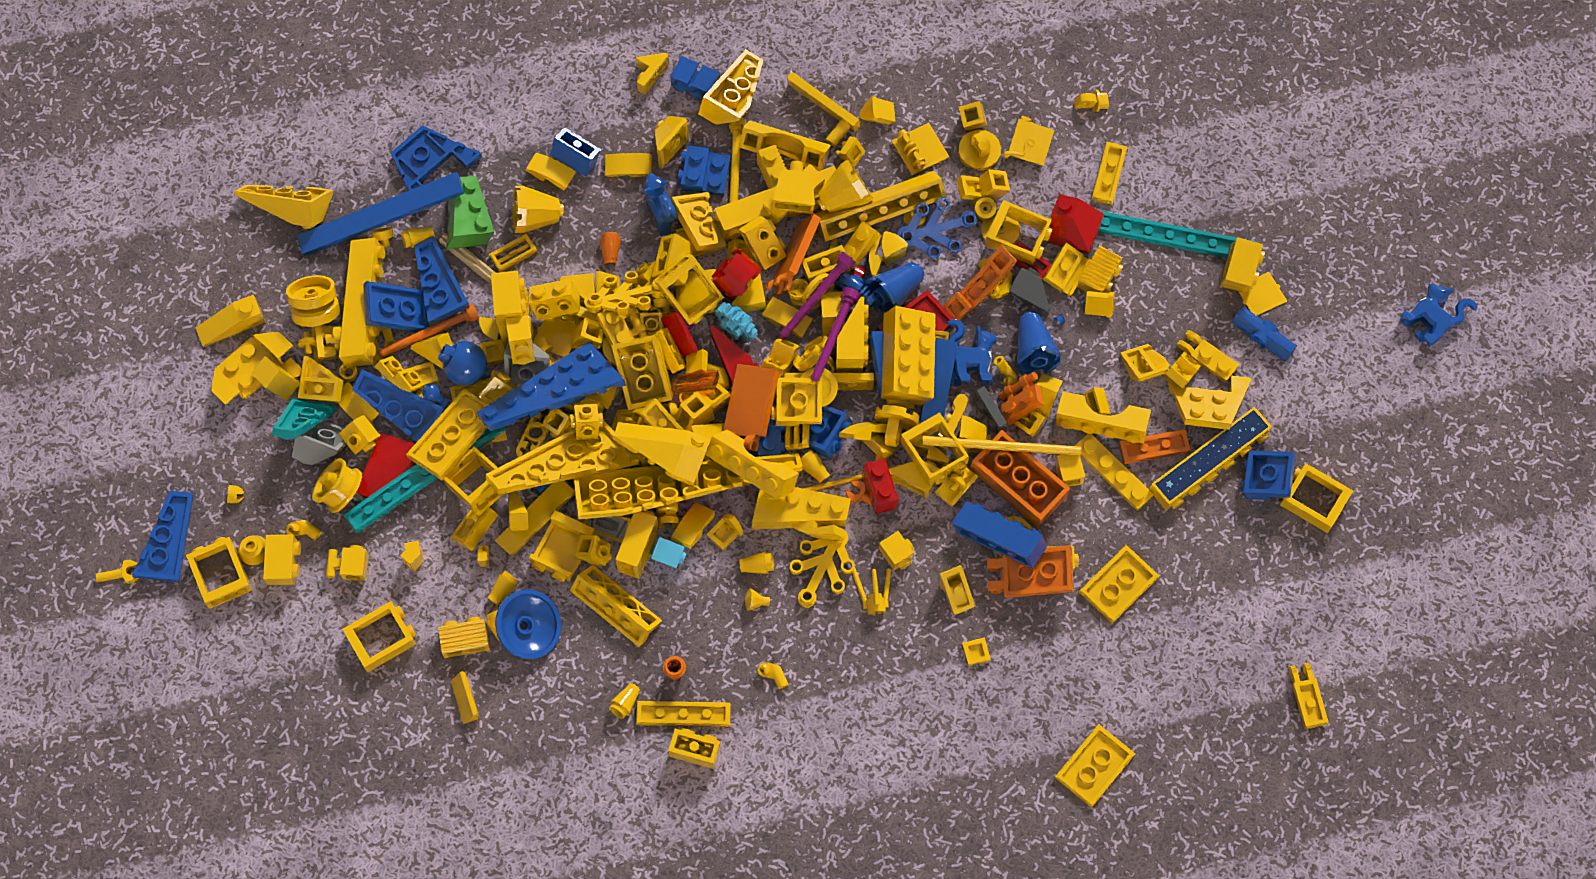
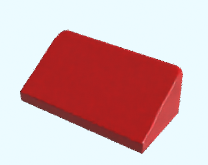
(679, 333)

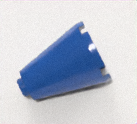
(895, 285)
(1035, 345)

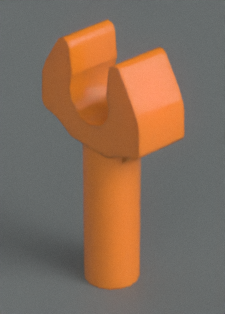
(862, 496)

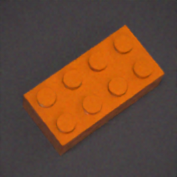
(1021, 481)

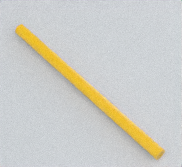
(1002, 445)

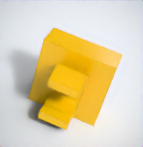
(851, 151)

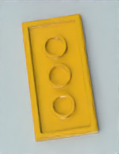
(450, 435)

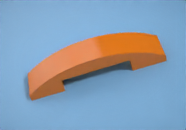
(981, 284)

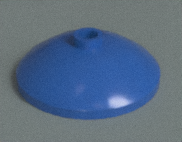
(540, 621)

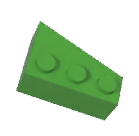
(468, 217)

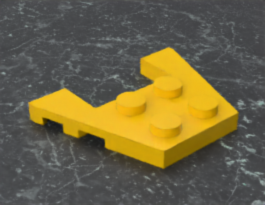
(1207, 406)

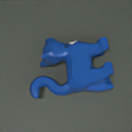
(659, 203)
(1433, 316)
(973, 358)

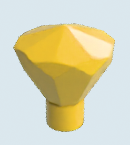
(755, 600)

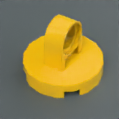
(979, 150)
(812, 354)
(896, 420)

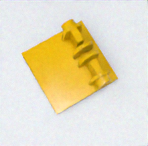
(919, 148)

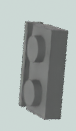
(986, 404)

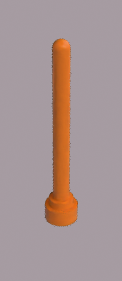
(469, 314)

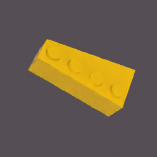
(800, 507)

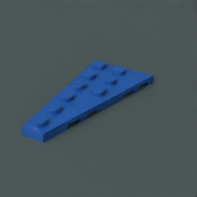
(557, 386)

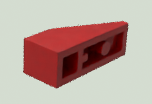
(729, 353)

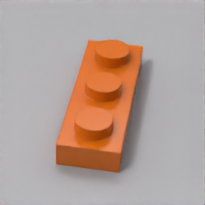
(1155, 447)

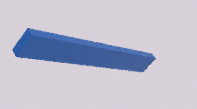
(380, 214)

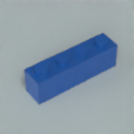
(1000, 534)

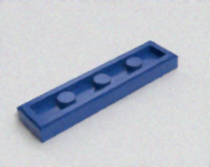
(944, 363)

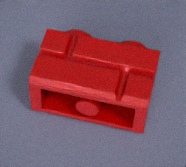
(880, 486)

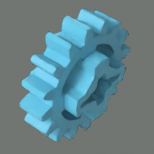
(736, 322)

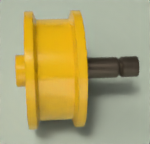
(338, 486)

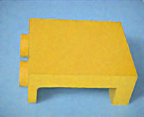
(559, 546)

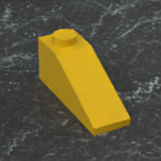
(231, 320)

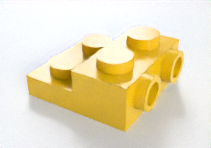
(797, 402)

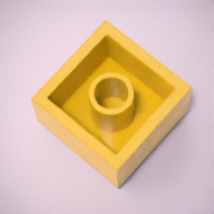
(1241, 265)

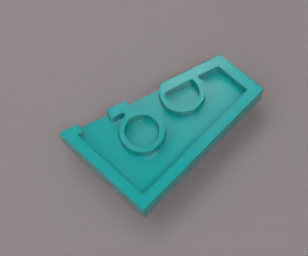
(301, 417)

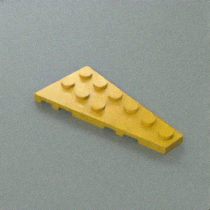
(561, 461)

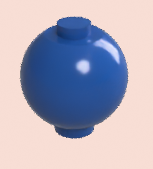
(464, 362)

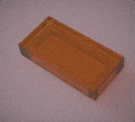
(695, 382)

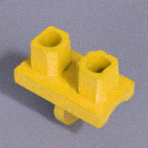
(320, 351)
(956, 486)

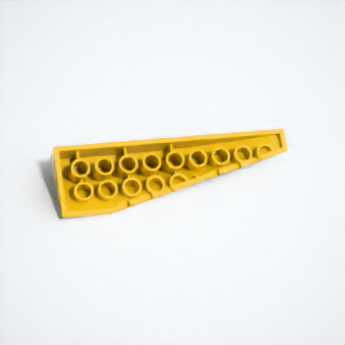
(645, 488)

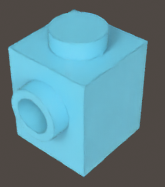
(667, 552)

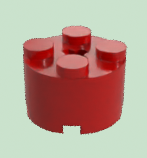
(735, 273)

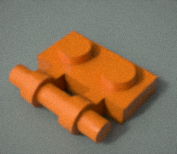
(1022, 403)

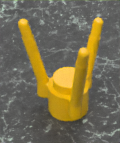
(876, 602)

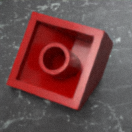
(1074, 223)

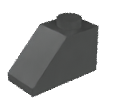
(1030, 289)

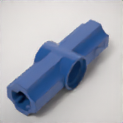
(1264, 333)

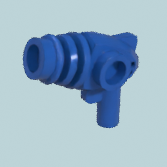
(856, 283)

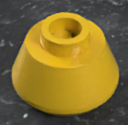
(252, 550)

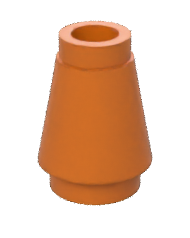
(610, 247)
(671, 663)

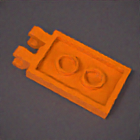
(795, 253)
(751, 403)
(1049, 576)

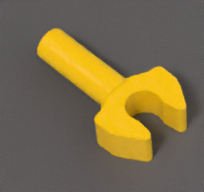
(120, 573)

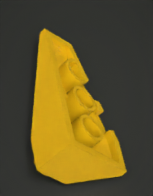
(733, 92)
(298, 208)
(672, 449)

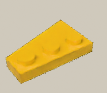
(696, 219)

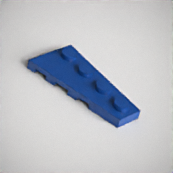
(440, 288)
(403, 408)
(166, 546)

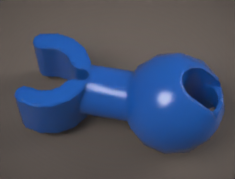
(432, 393)

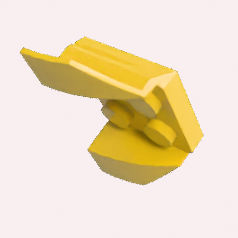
(234, 374)

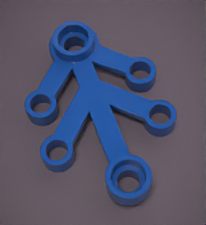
(932, 228)

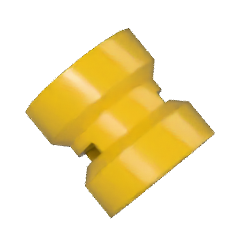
(796, 292)
(667, 514)

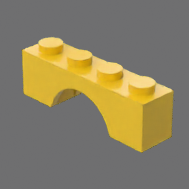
(802, 149)
(691, 412)
(1127, 425)
(770, 477)

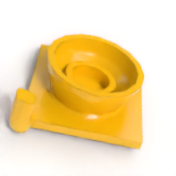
(1030, 142)

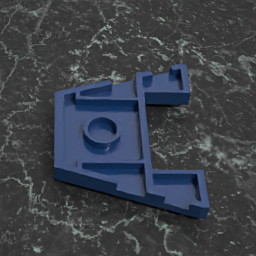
(427, 151)

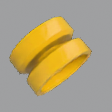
(313, 301)

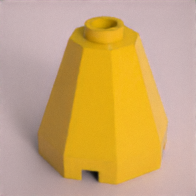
(844, 190)
(534, 209)

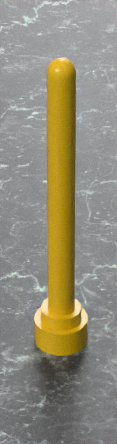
(736, 130)

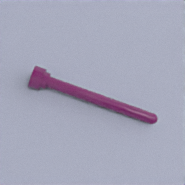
(843, 263)
(848, 299)

